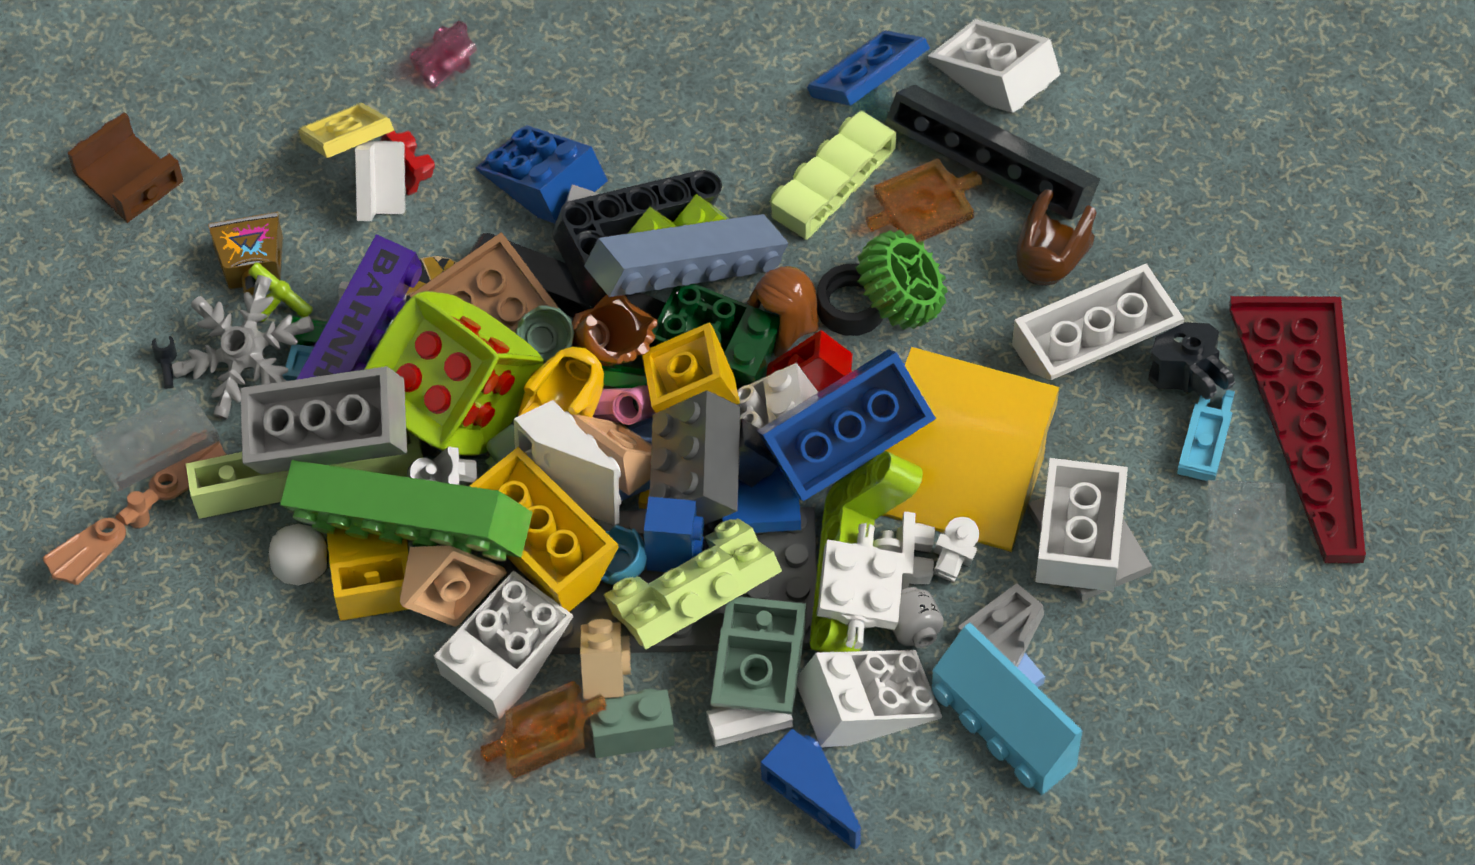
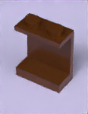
(124, 168)

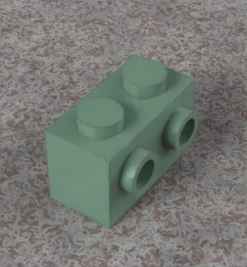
(633, 724)

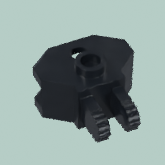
(1189, 363)

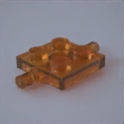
(924, 201)
(544, 729)

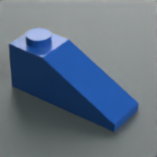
(804, 777)

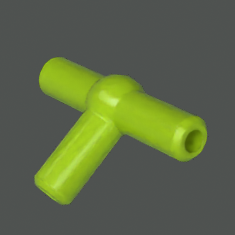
(280, 292)

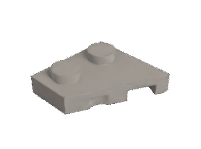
(1009, 622)

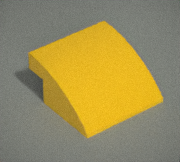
(980, 448)

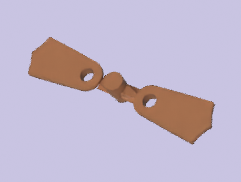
(86, 550)

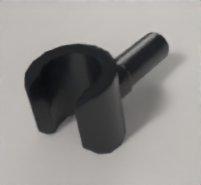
(165, 357)

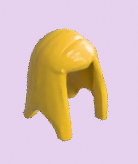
(568, 378)

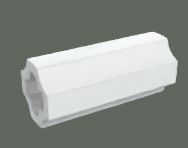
(734, 724)

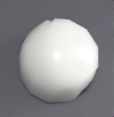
(298, 554)

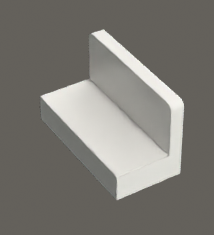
(380, 179)

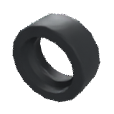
(839, 321)

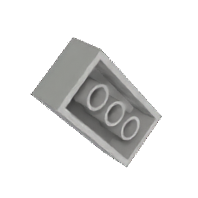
(324, 420)

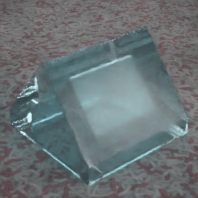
(877, 103)

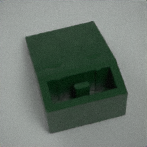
(742, 330)

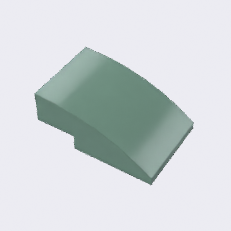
(759, 655)

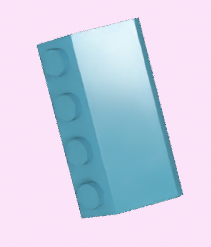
(1006, 710)

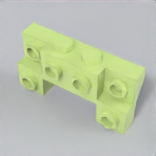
(696, 587)

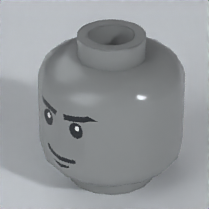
(918, 618)

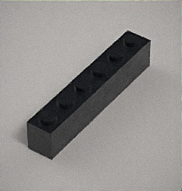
(991, 150)

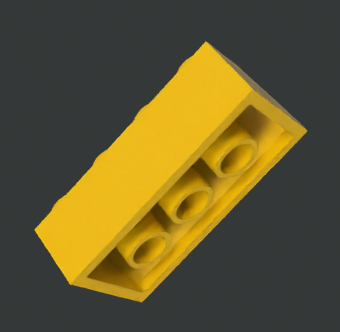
(563, 545)

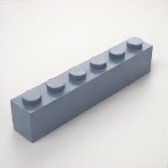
(685, 255)

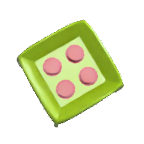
(458, 370)

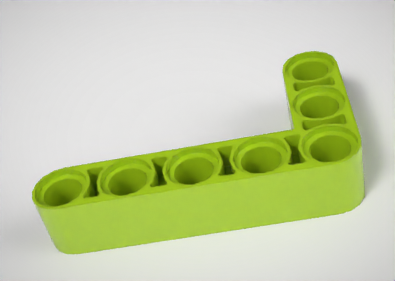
(851, 502)

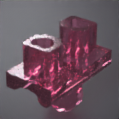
(447, 53)

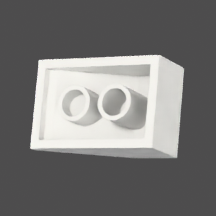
(998, 63)

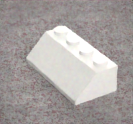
(1094, 323)

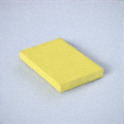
(345, 130)

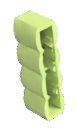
(833, 174)

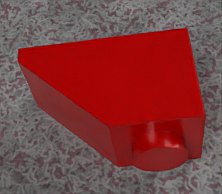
(819, 358)

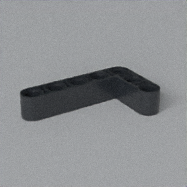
(616, 213)

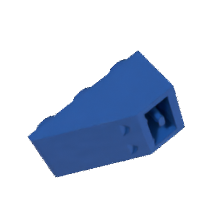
(540, 169)

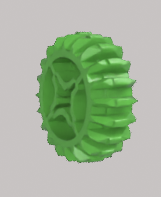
(901, 279)

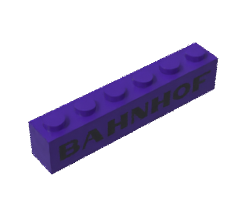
(364, 309)

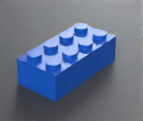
(846, 424)

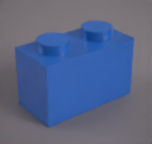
(671, 533)

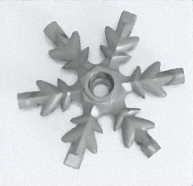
(240, 345)

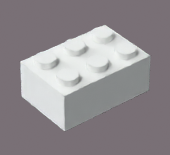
(1081, 524)

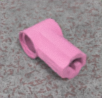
(617, 405)

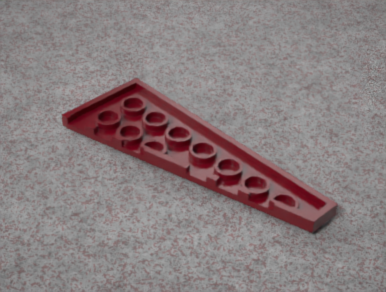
(1304, 382)

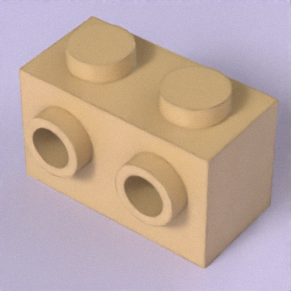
(604, 659)

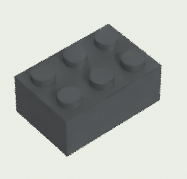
(697, 454)

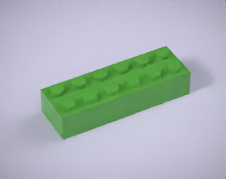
(406, 509)

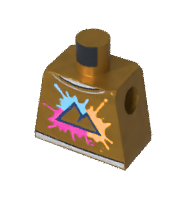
(243, 243)

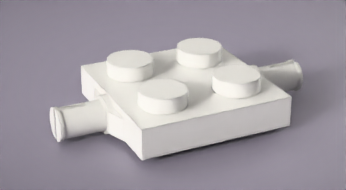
(860, 585)

